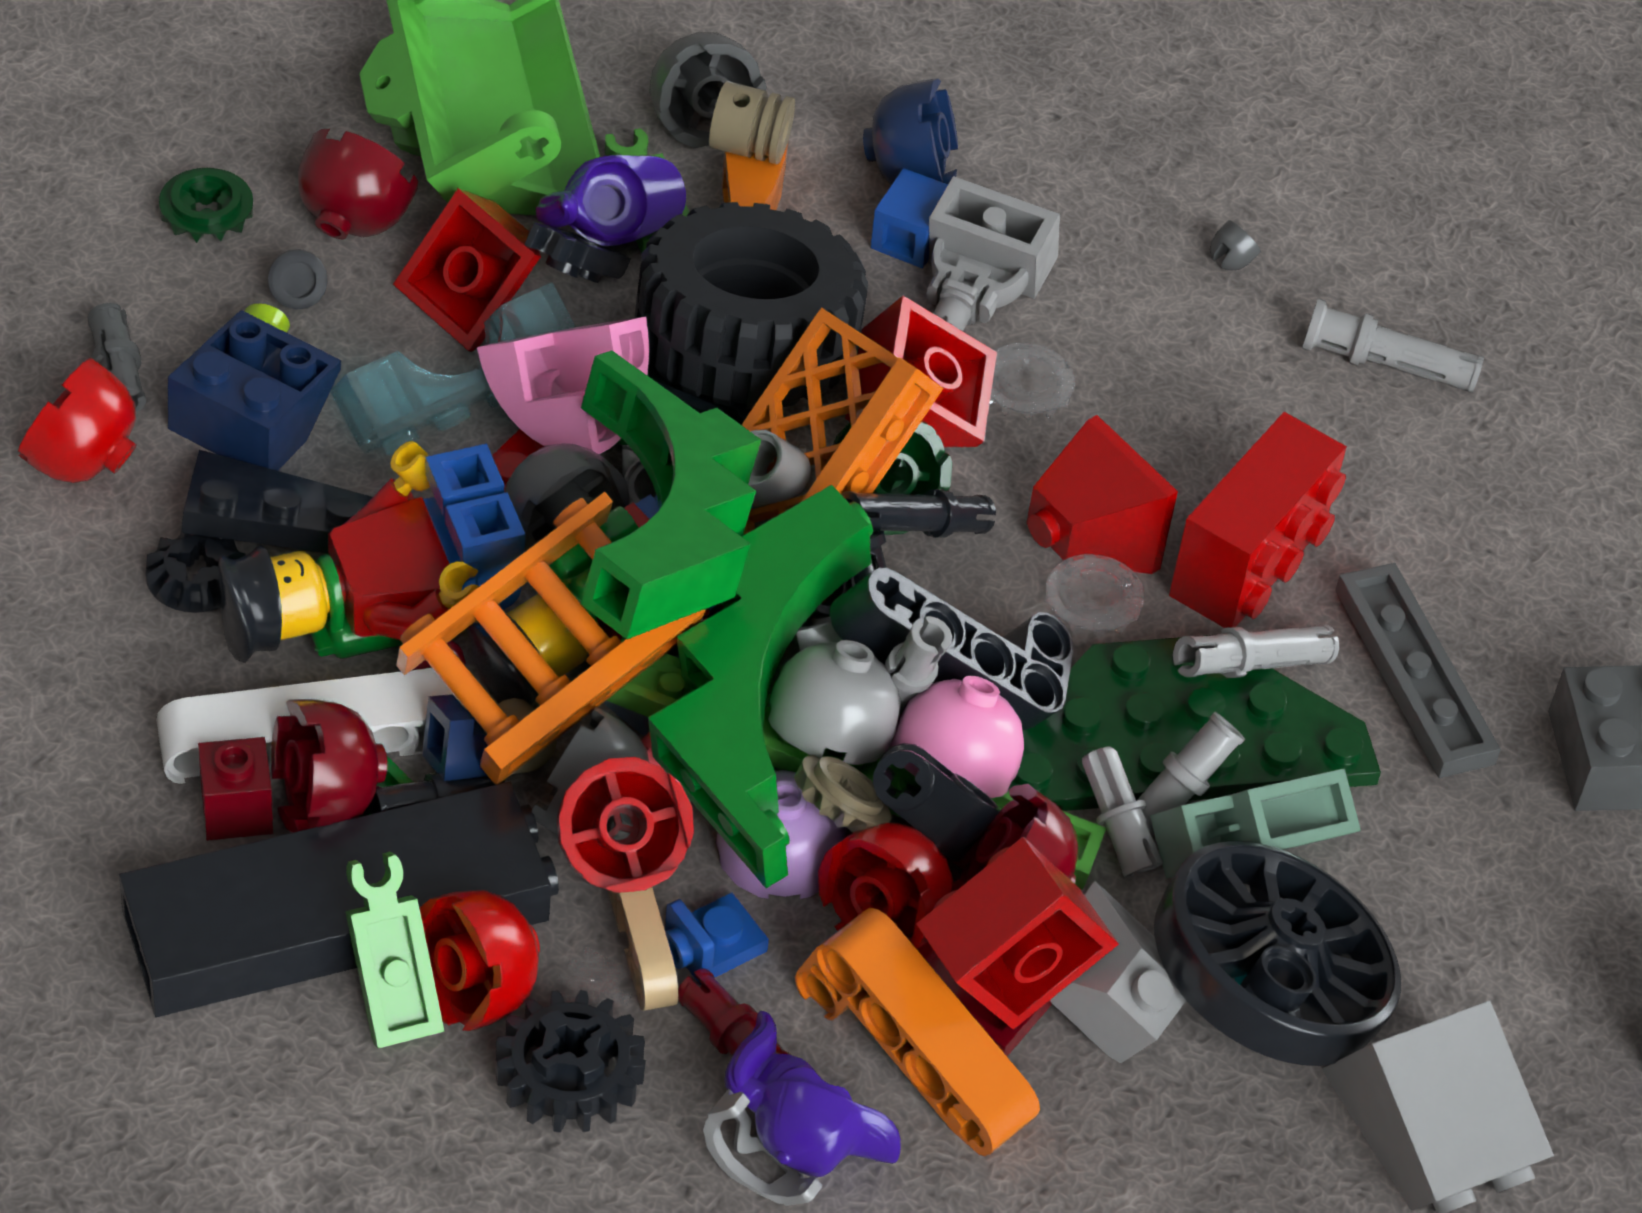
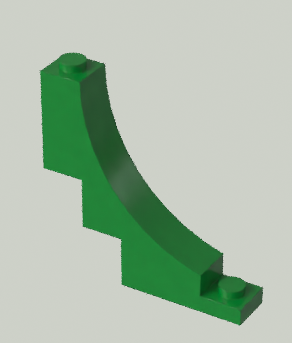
(716, 732)

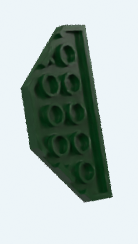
(1145, 709)

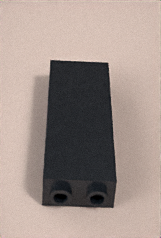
(279, 904)

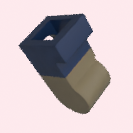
(456, 740)

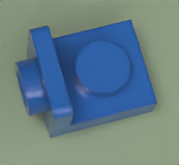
(713, 935)

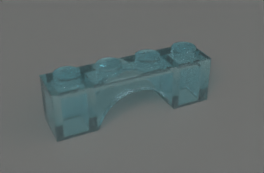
(396, 398)

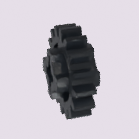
(570, 1061)

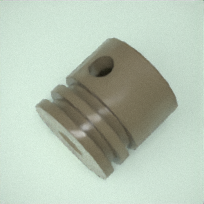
(751, 122)

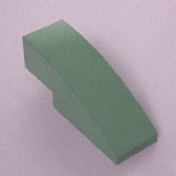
(1271, 815)

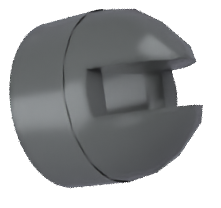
(1236, 244)

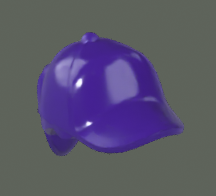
(616, 199)
(800, 1114)

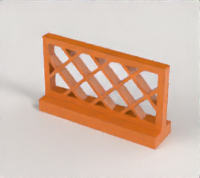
(879, 419)

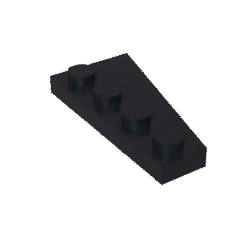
(264, 505)

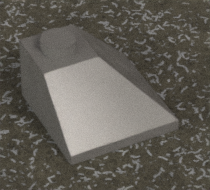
(1127, 994)

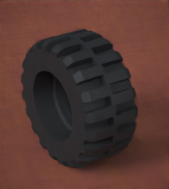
(737, 292)

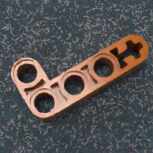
(921, 1028)

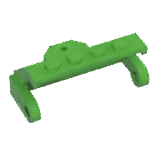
(483, 97)

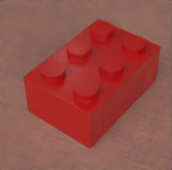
(1259, 522)

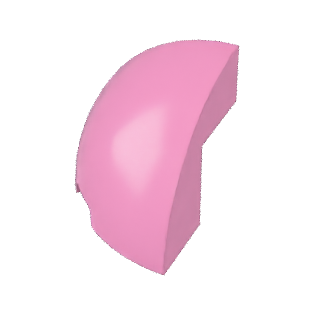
(546, 376)

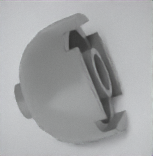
(836, 701)

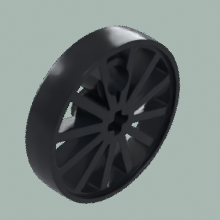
(1280, 949)

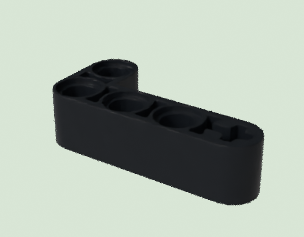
(1026, 664)

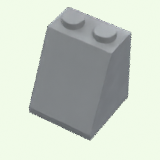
(1444, 1109)

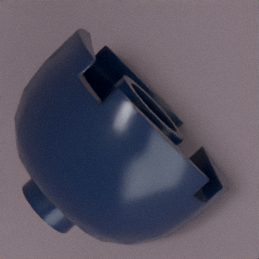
(913, 132)

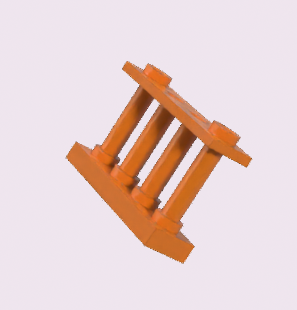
(560, 700)

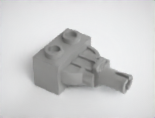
(987, 251)

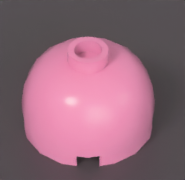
(965, 730)

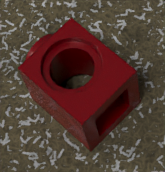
(235, 788)

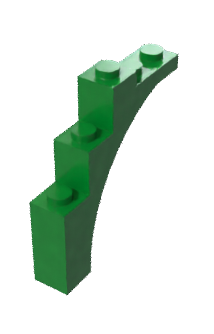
(701, 474)

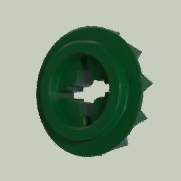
(206, 186)

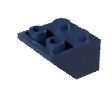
(251, 392)

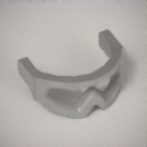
(787, 1190)

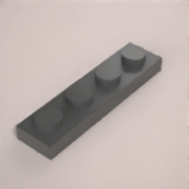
(1417, 670)

